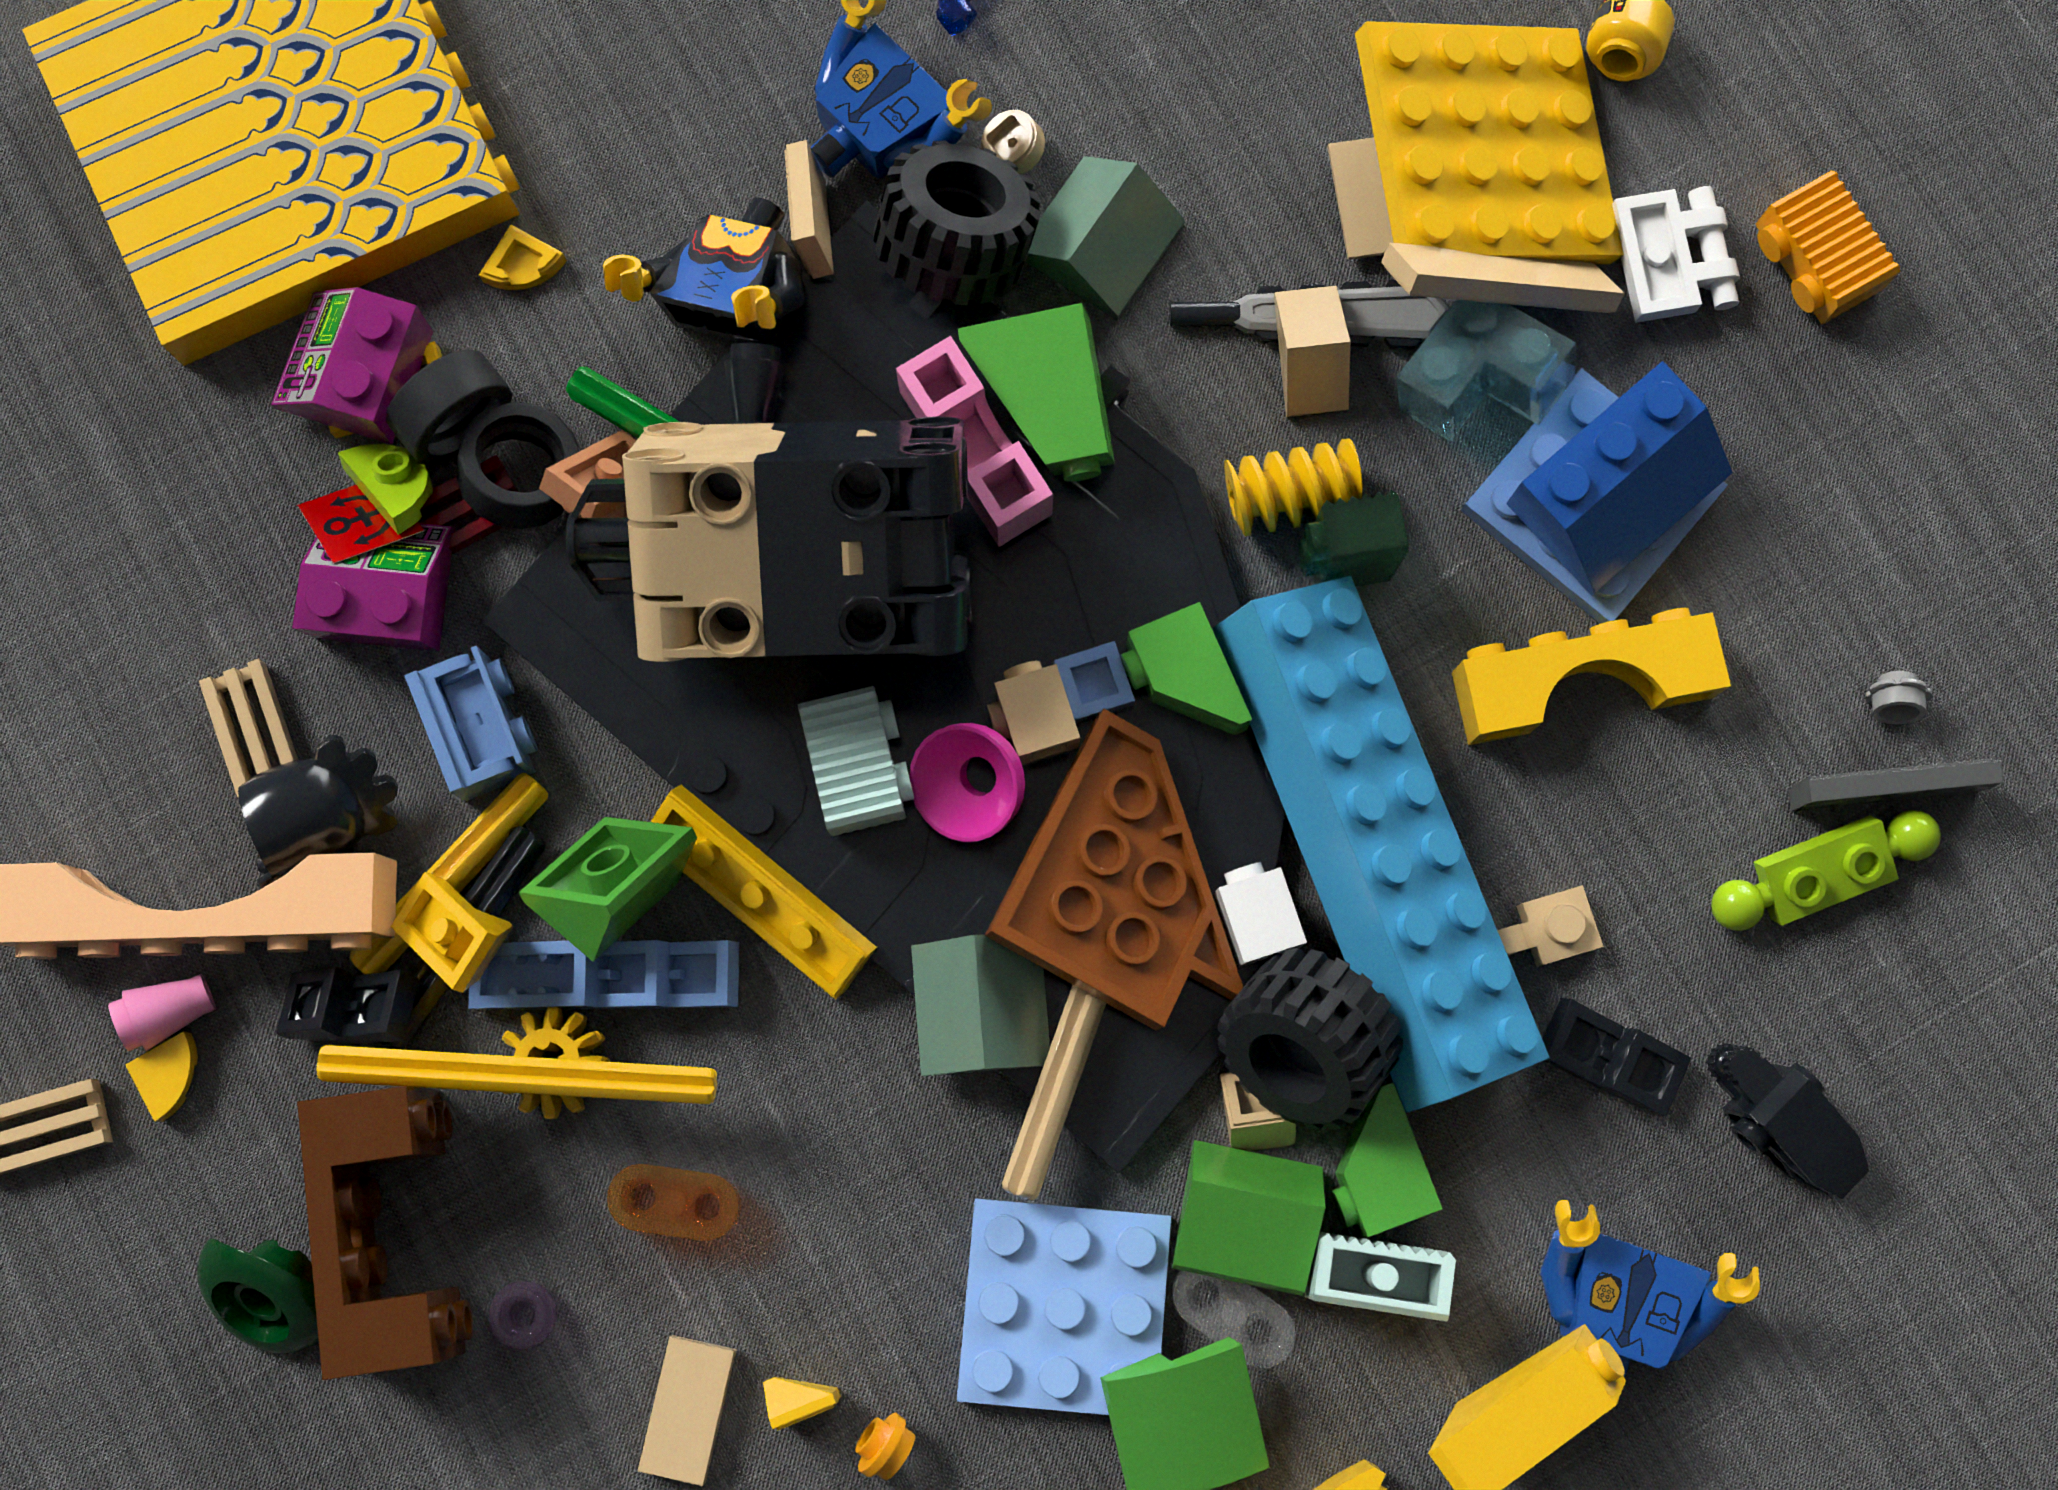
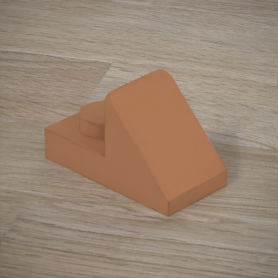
(569, 477)

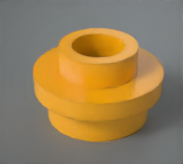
(884, 1446)

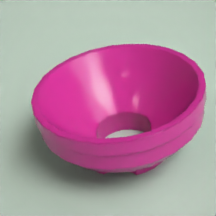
(946, 795)

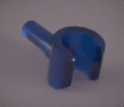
(955, 15)

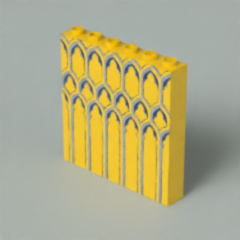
(268, 150)

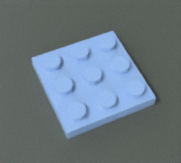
(1059, 1302)

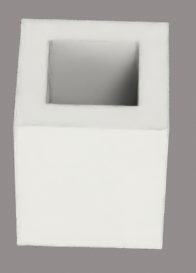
(1258, 914)

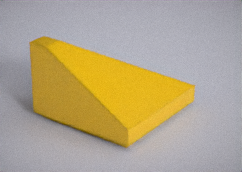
(795, 1400)

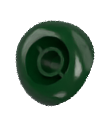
(260, 1294)

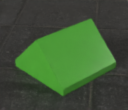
(609, 880)
(1250, 1218)

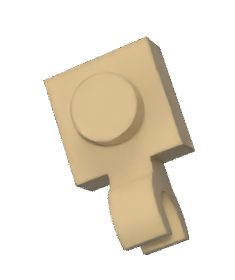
(1553, 927)

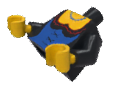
(721, 279)

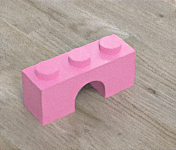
(1000, 474)

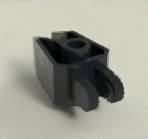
(1788, 1120)

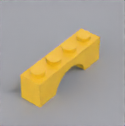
(1665, 662)

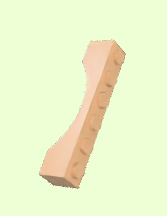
(321, 898)

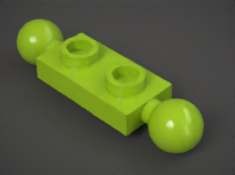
(1826, 870)

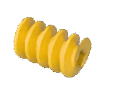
(1293, 485)

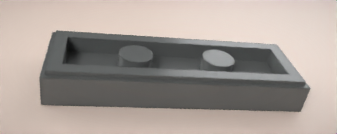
(1895, 784)

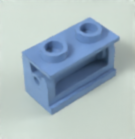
(472, 723)

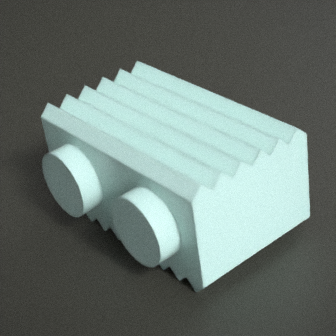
(854, 761)
(1381, 1276)

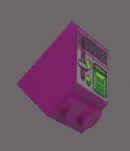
(352, 360)
(378, 596)

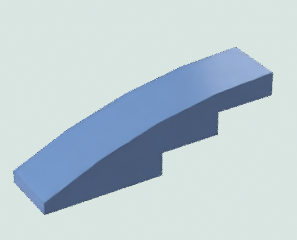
(622, 977)

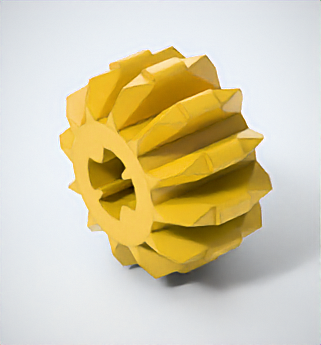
(553, 1037)

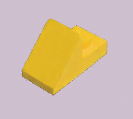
(449, 932)

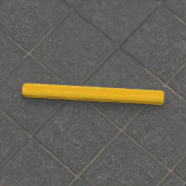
(517, 1074)

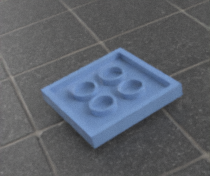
(1488, 508)

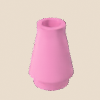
(158, 1011)

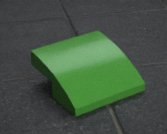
(1186, 1420)

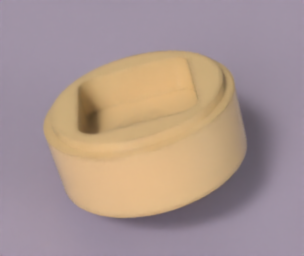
(1015, 139)

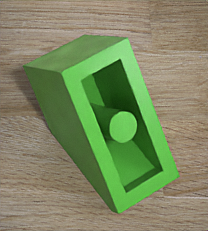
(1186, 670)
(1383, 1170)

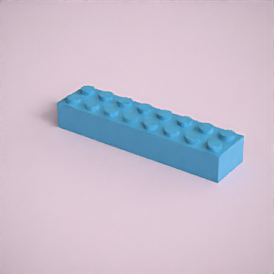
(1379, 838)

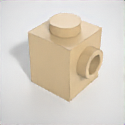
(1034, 712)

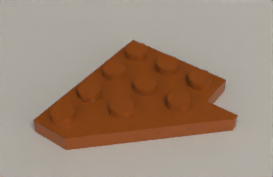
(1118, 884)

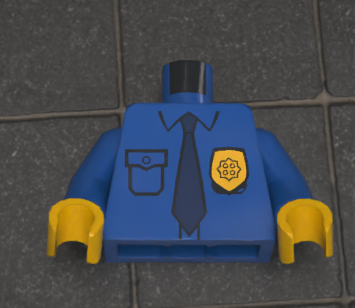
(881, 99)
(1633, 1296)

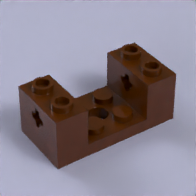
(355, 1325)

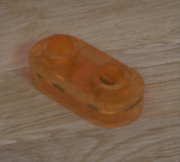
(675, 1202)

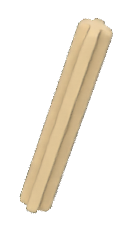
(1053, 1094)

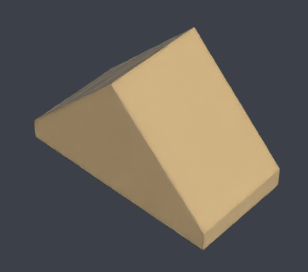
(1313, 350)

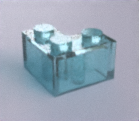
(1481, 353)

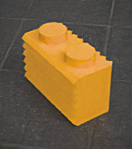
(1826, 248)

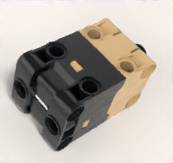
(785, 539)

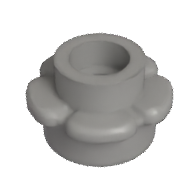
(1898, 698)

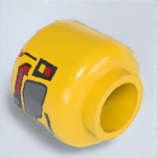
(1630, 37)

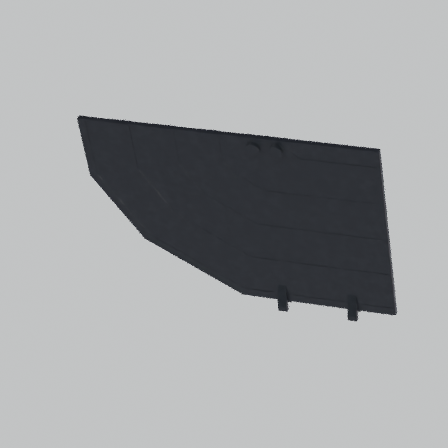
(1083, 577)

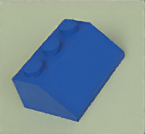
(1624, 479)

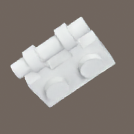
(1658, 256)

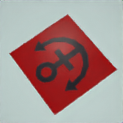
(350, 524)

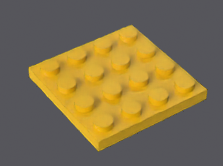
(1488, 140)

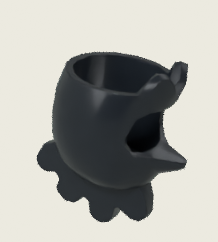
(315, 807)

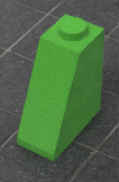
(1050, 385)

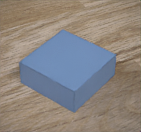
(1095, 681)

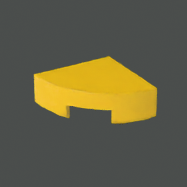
(521, 262)
(165, 1075)

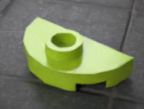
(390, 481)

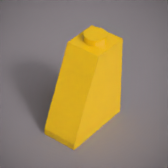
(1528, 1412)

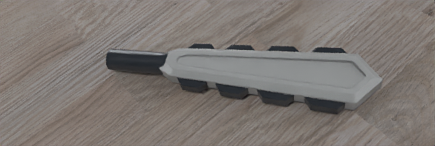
(1368, 311)

